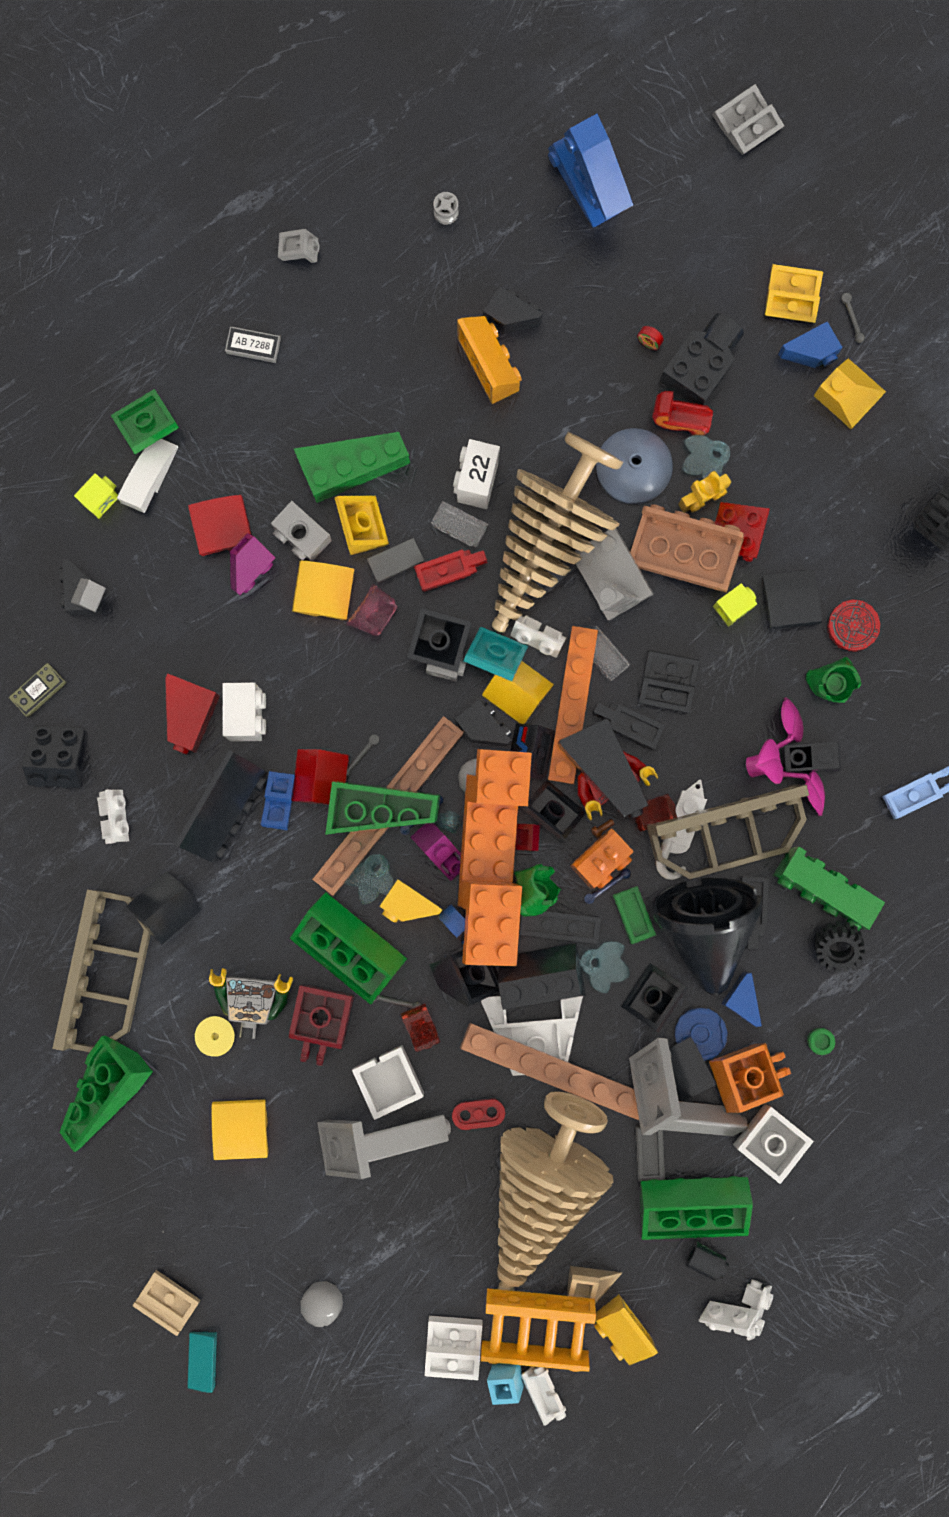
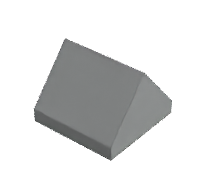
(88, 594)

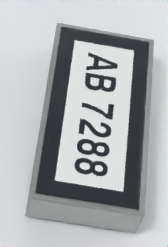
(253, 344)

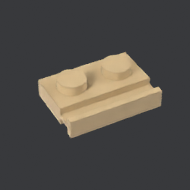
(166, 1303)

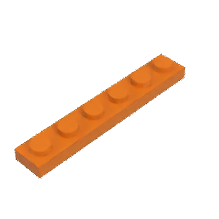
(573, 699)

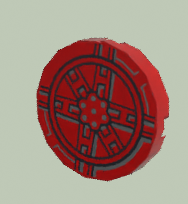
(853, 625)

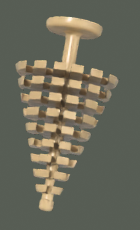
(550, 528)
(546, 1185)

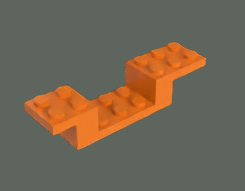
(488, 857)

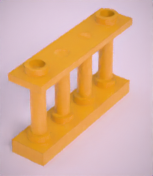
(539, 1306)

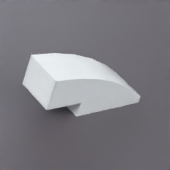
(147, 475)

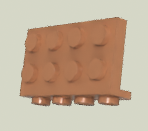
(687, 547)

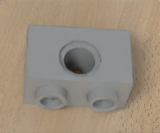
(295, 518)

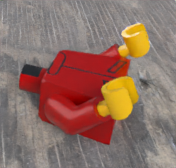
(593, 799)

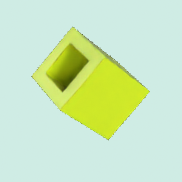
(97, 495)
(735, 604)

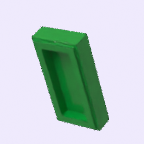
(634, 915)

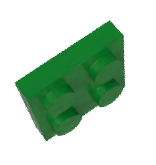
(144, 421)

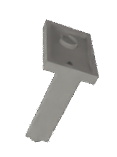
(613, 575)
(659, 1102)
(349, 1150)

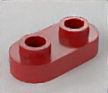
(479, 1116)

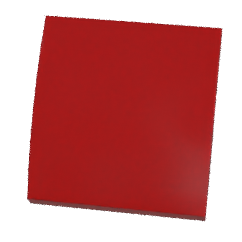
(219, 523)

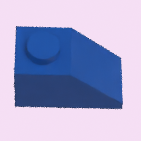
(813, 348)

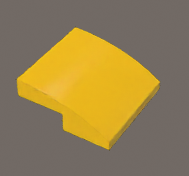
(793, 293)
(323, 590)
(239, 1129)

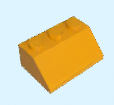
(488, 357)

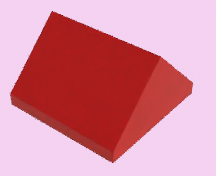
(316, 772)

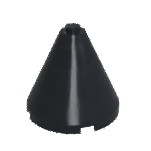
(709, 926)

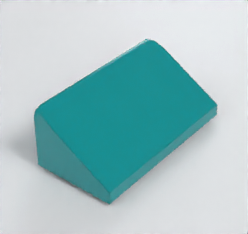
(202, 1361)

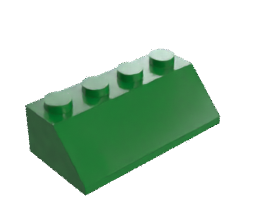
(348, 948)
(695, 1208)

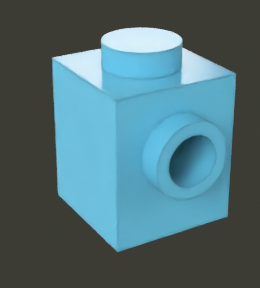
(505, 1383)

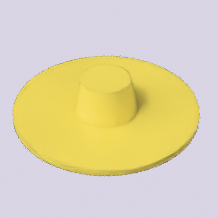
(214, 1036)

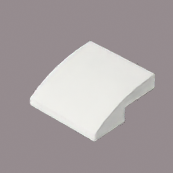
(453, 1347)

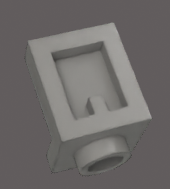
(298, 245)
(446, 674)

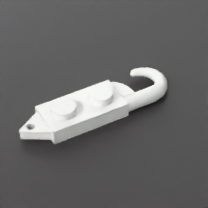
(688, 803)

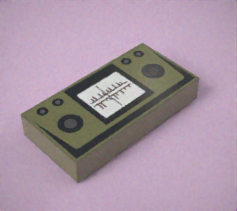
(37, 690)

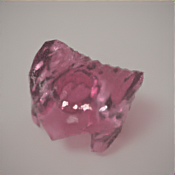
(373, 611)

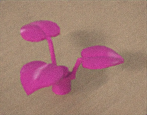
(769, 763)

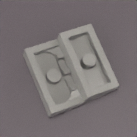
(748, 120)

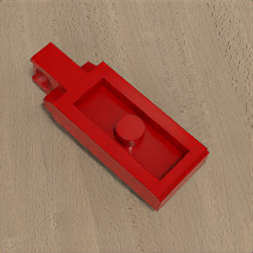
(448, 568)

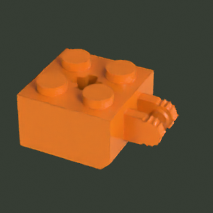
(602, 859)
(762, 1082)

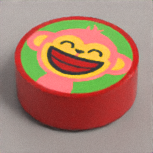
(650, 337)

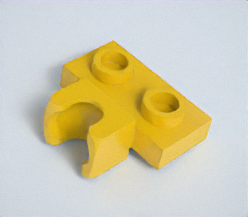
(704, 490)

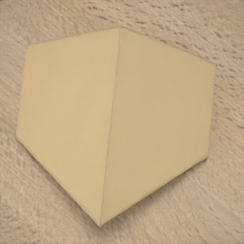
(590, 1282)

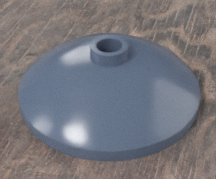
(636, 482)

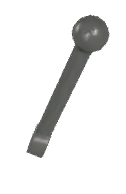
(845, 299)
(373, 740)
(397, 1002)

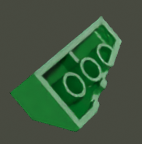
(109, 1082)

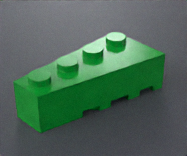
(349, 463)
(376, 807)
(828, 889)

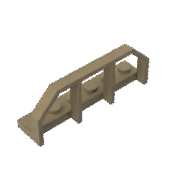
(718, 815)
(78, 982)

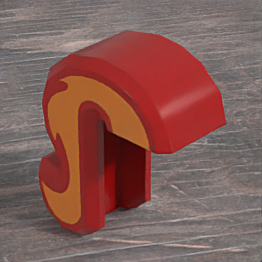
(681, 415)

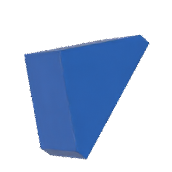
(743, 1000)

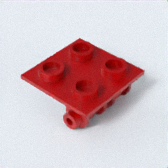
(749, 520)

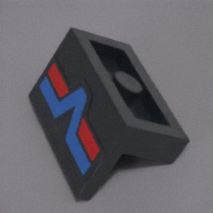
(537, 741)

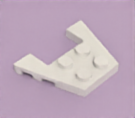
(547, 1035)

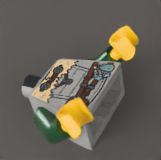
(250, 1000)

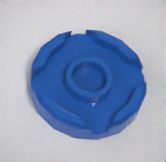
(706, 1030)

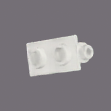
(548, 641)
(116, 827)
(758, 1300)
(728, 1317)
(543, 1394)

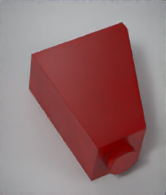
(188, 713)

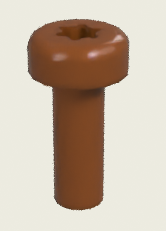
(597, 831)

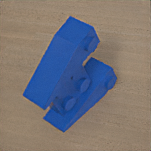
(591, 170)

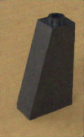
(603, 763)

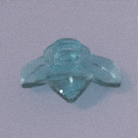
(701, 457)
(369, 881)
(609, 967)

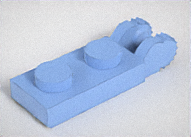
(916, 794)

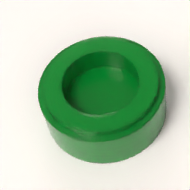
(821, 1041)

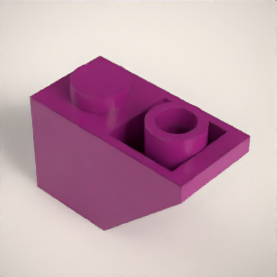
(247, 562)
(438, 849)

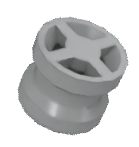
(448, 202)

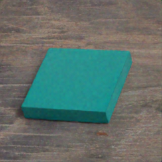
(495, 653)

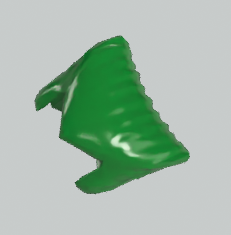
(834, 681)
(537, 889)

